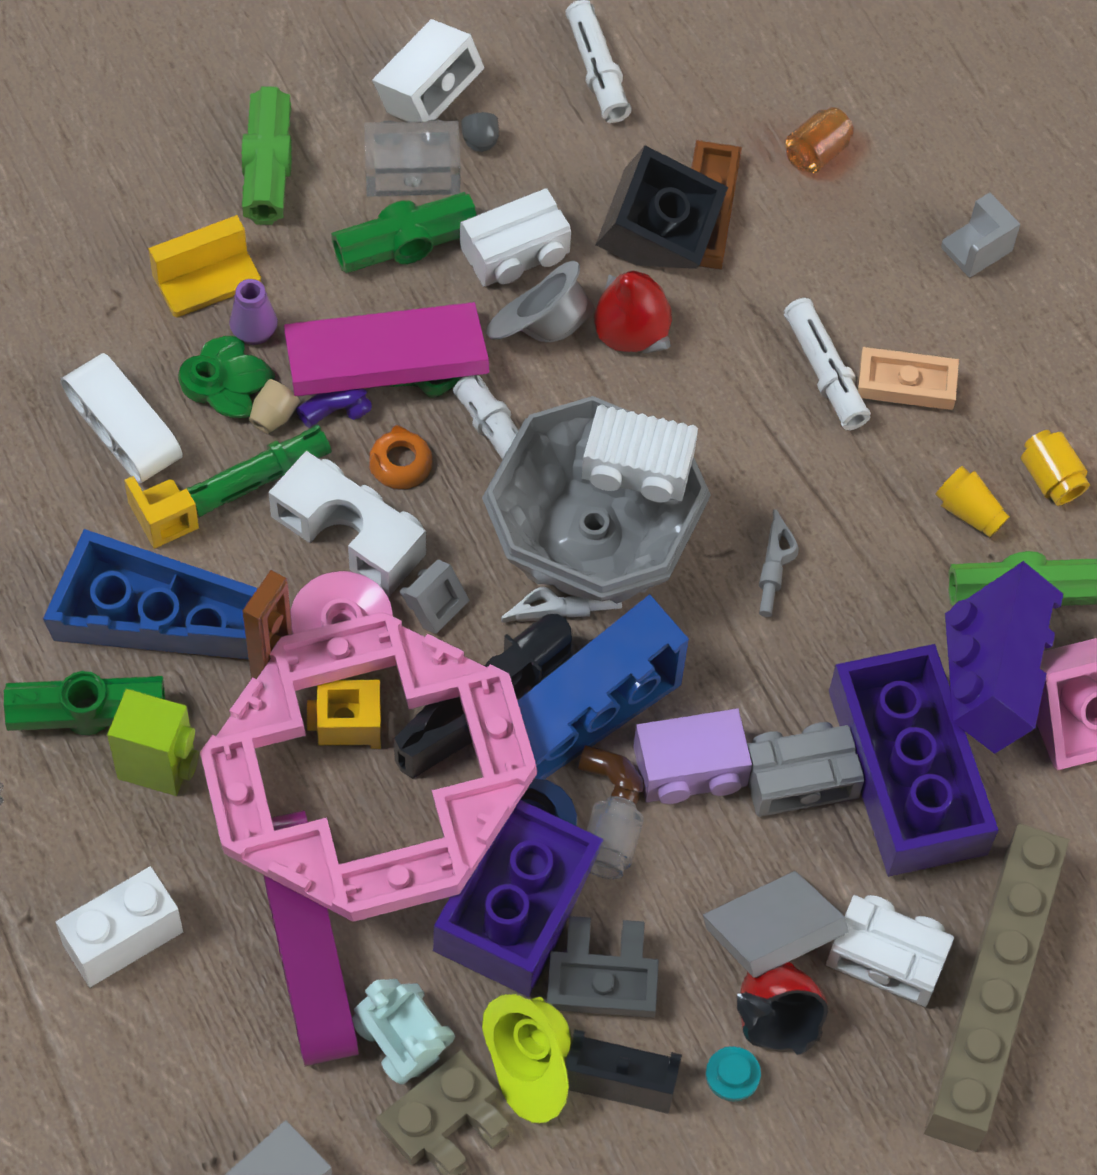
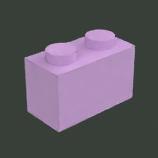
(692, 756)

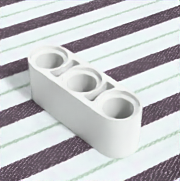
(121, 418)

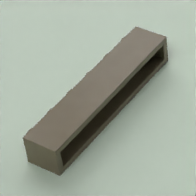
(996, 988)

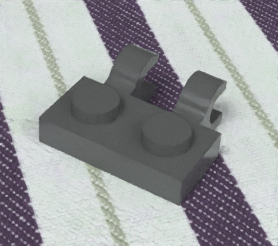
(603, 982)

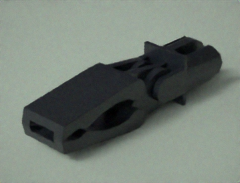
(525, 658)

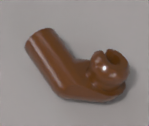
(616, 768)

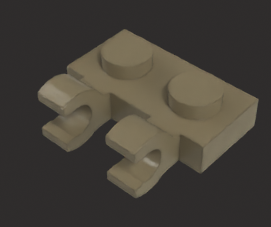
(440, 1106)

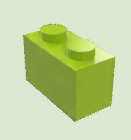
(152, 742)

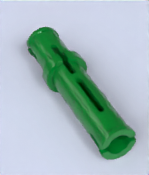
(257, 470)

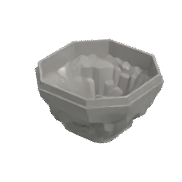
(575, 533)

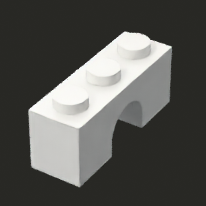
(319, 496)

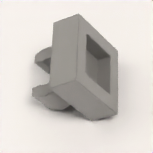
(435, 596)

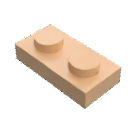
(908, 378)

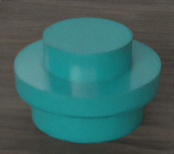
(733, 1073)

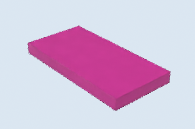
(385, 349)

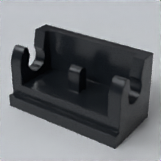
(621, 1073)

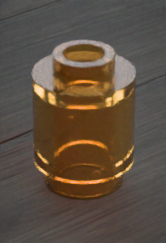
(819, 139)

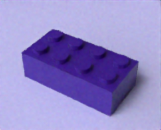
(914, 760)

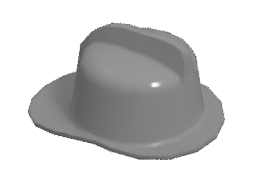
(547, 310)

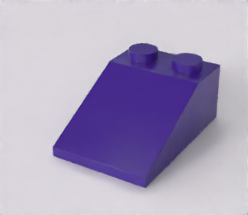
(518, 899)

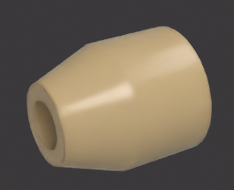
(273, 406)

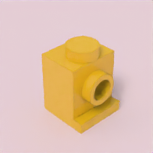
(346, 698)

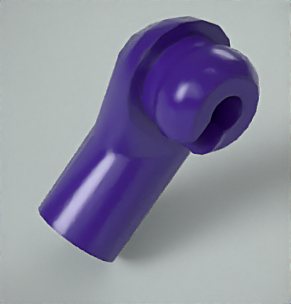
(324, 404)

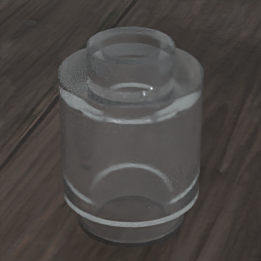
(620, 827)

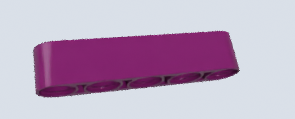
(311, 968)

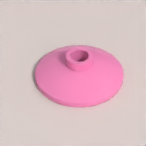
(336, 599)

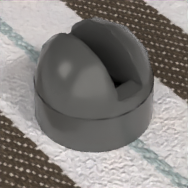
(480, 131)

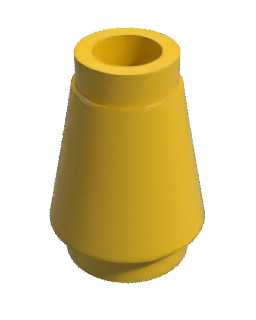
(972, 501)

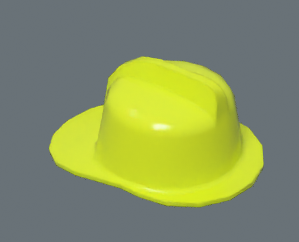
(528, 1054)

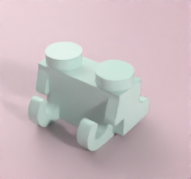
(402, 1028)

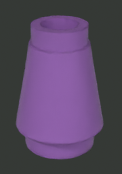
(252, 313)

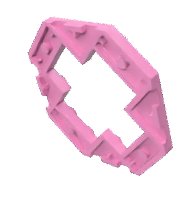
(305, 853)

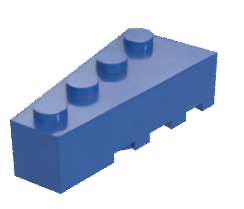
(146, 602)
(604, 685)

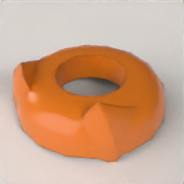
(400, 476)

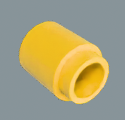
(1055, 467)

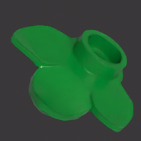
(227, 379)

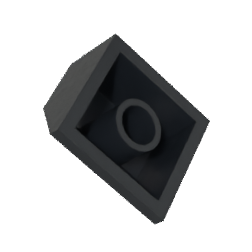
(661, 213)

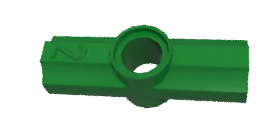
(402, 232)
(53, 702)

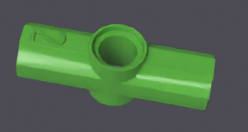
(266, 155)
(1072, 577)

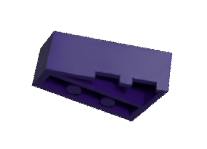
(997, 655)

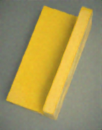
(202, 266)

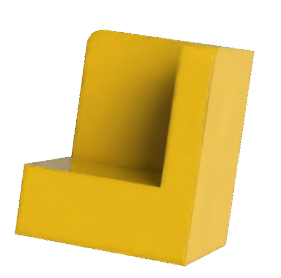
(162, 510)

